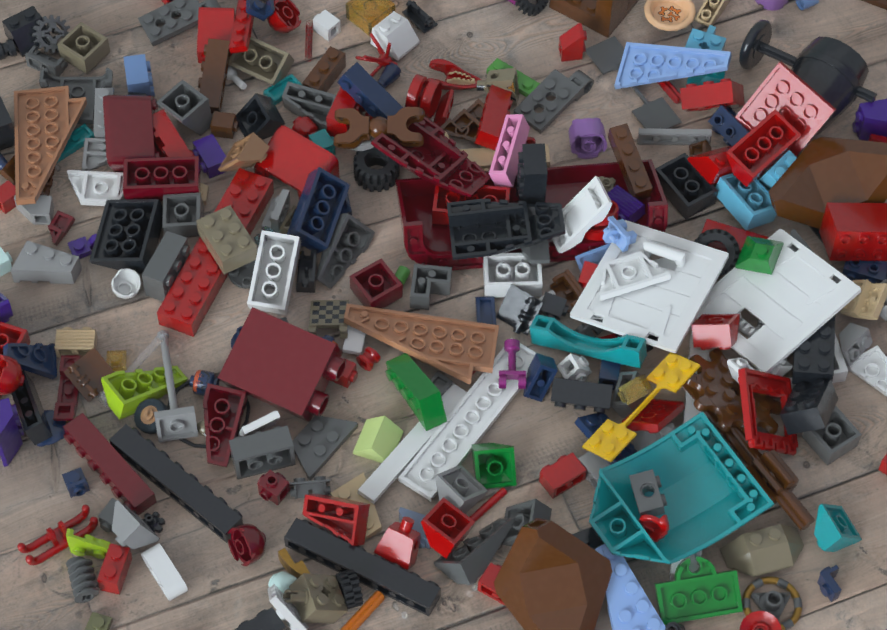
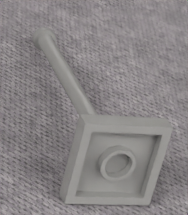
(176, 422)

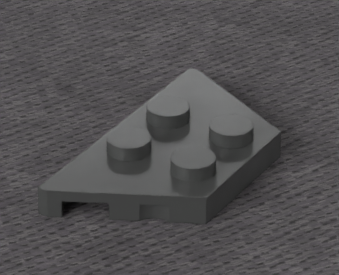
(321, 441)

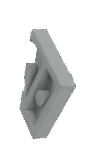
(94, 154)

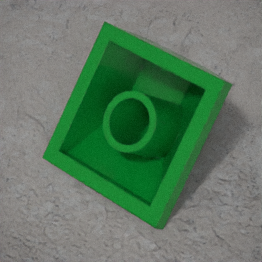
(759, 255)
(494, 465)

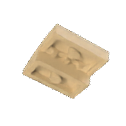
(868, 302)

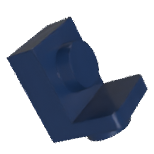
(259, 9)
(76, 482)

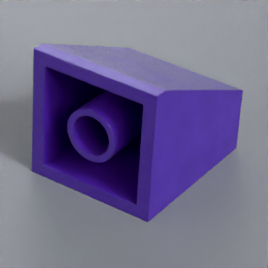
(871, 119)

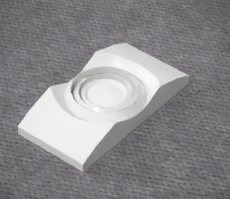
(582, 213)

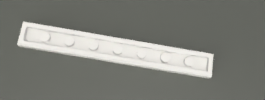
(406, 451)

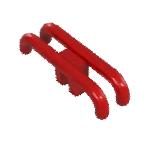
(58, 537)

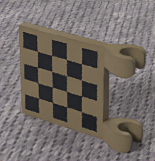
(328, 315)

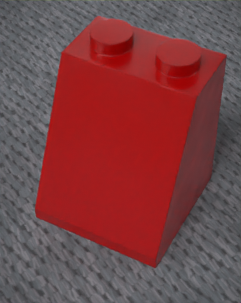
(213, 24)

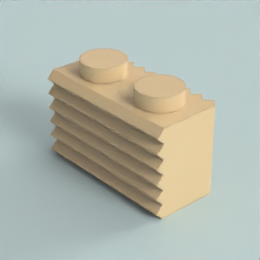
(75, 341)

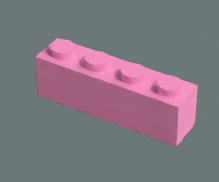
(505, 160)

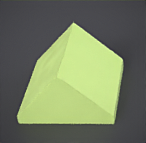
(378, 439)

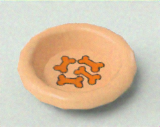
(670, 14)

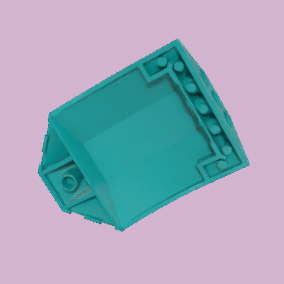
(704, 490)

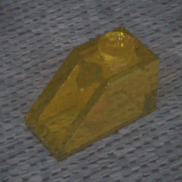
(635, 390)

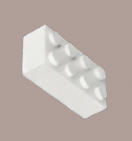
(274, 272)

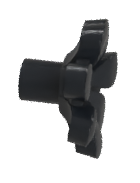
(154, 521)

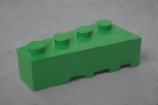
(417, 391)

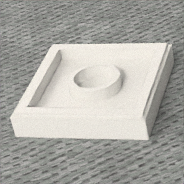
(260, 424)

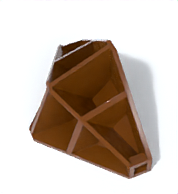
(831, 172)
(553, 579)

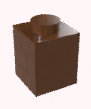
(224, 124)

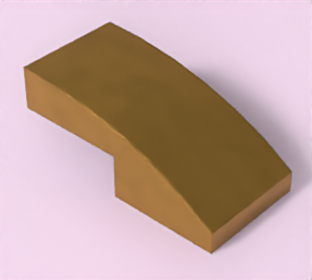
(292, 568)

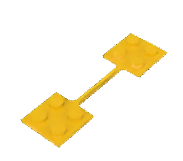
(614, 437)

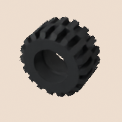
(375, 178)
(726, 239)

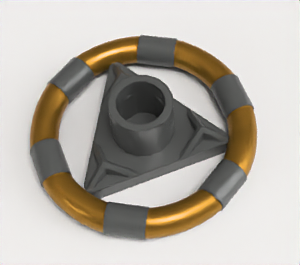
(773, 601)

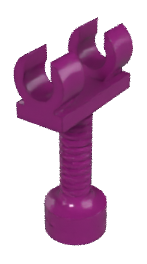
(512, 346)

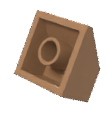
(245, 153)

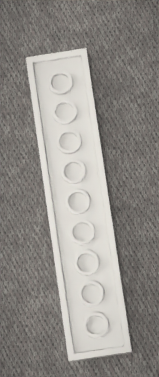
(464, 425)

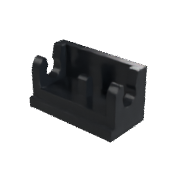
(307, 272)

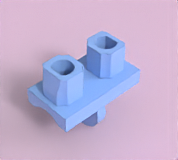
(617, 233)

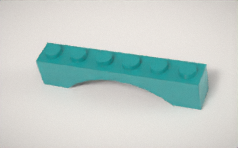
(622, 350)

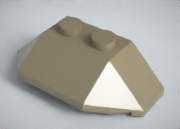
(763, 550)

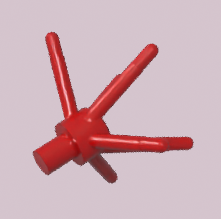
(383, 60)

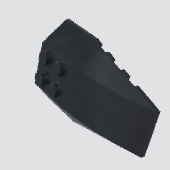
(494, 228)

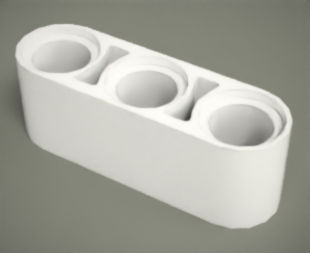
(164, 572)

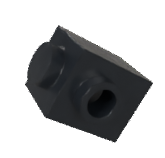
(554, 306)

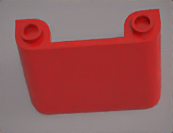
(293, 158)

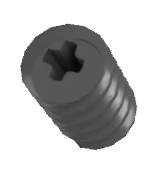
(82, 579)

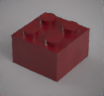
(376, 285)

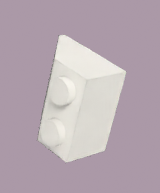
(398, 32)

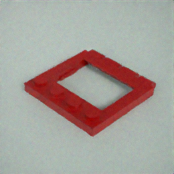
(767, 384)

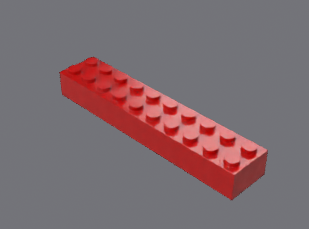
(200, 275)

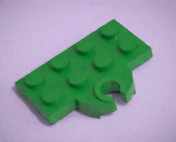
(698, 593)

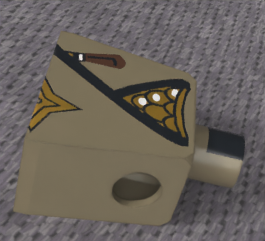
(502, 78)

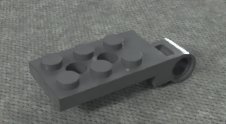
(189, 18)
(557, 85)

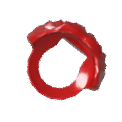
(657, 528)

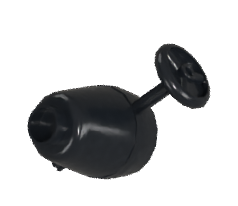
(824, 65)

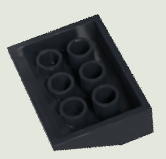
(128, 234)

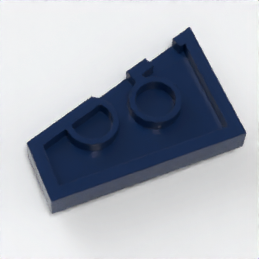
(34, 358)

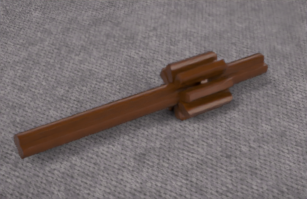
(768, 471)

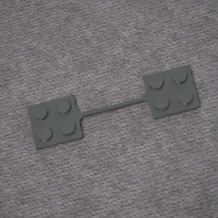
(653, 114)

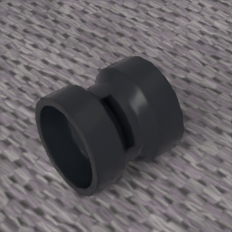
(7, 49)

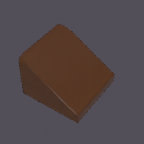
(699, 147)

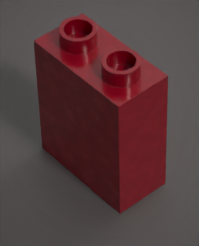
(283, 365)

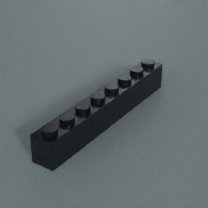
(175, 482)
(370, 569)

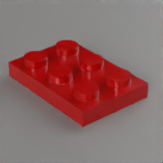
(656, 415)

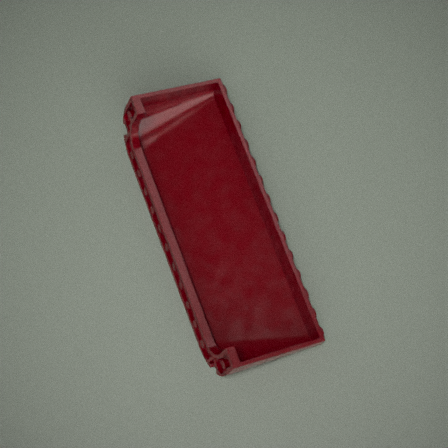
(431, 242)

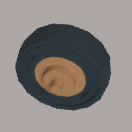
(144, 415)

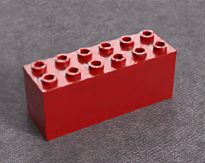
(855, 231)

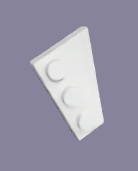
(872, 369)

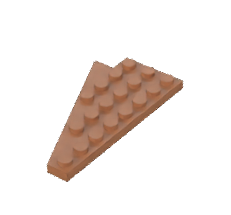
(42, 129)
(442, 342)

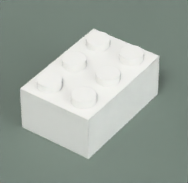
(509, 269)

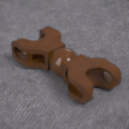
(394, 127)

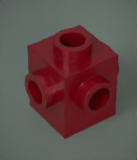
(273, 487)

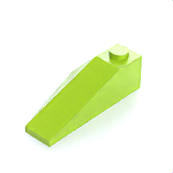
(128, 390)

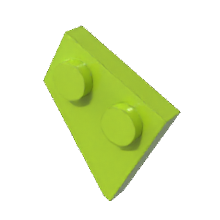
(87, 546)

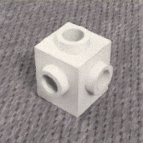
(574, 368)

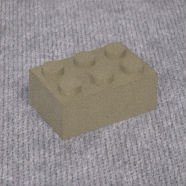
(227, 239)

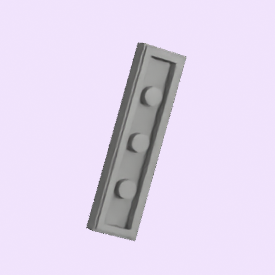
(654, 136)

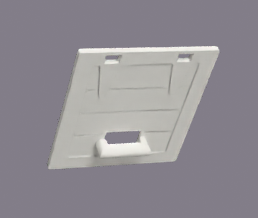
(789, 302)
(661, 308)

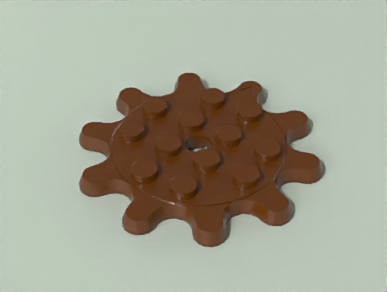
(723, 397)

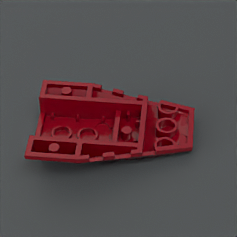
(436, 160)

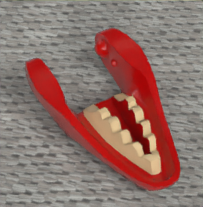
(455, 76)

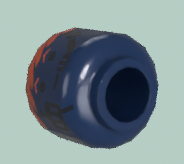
(201, 379)

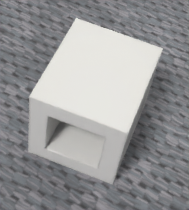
(326, 25)

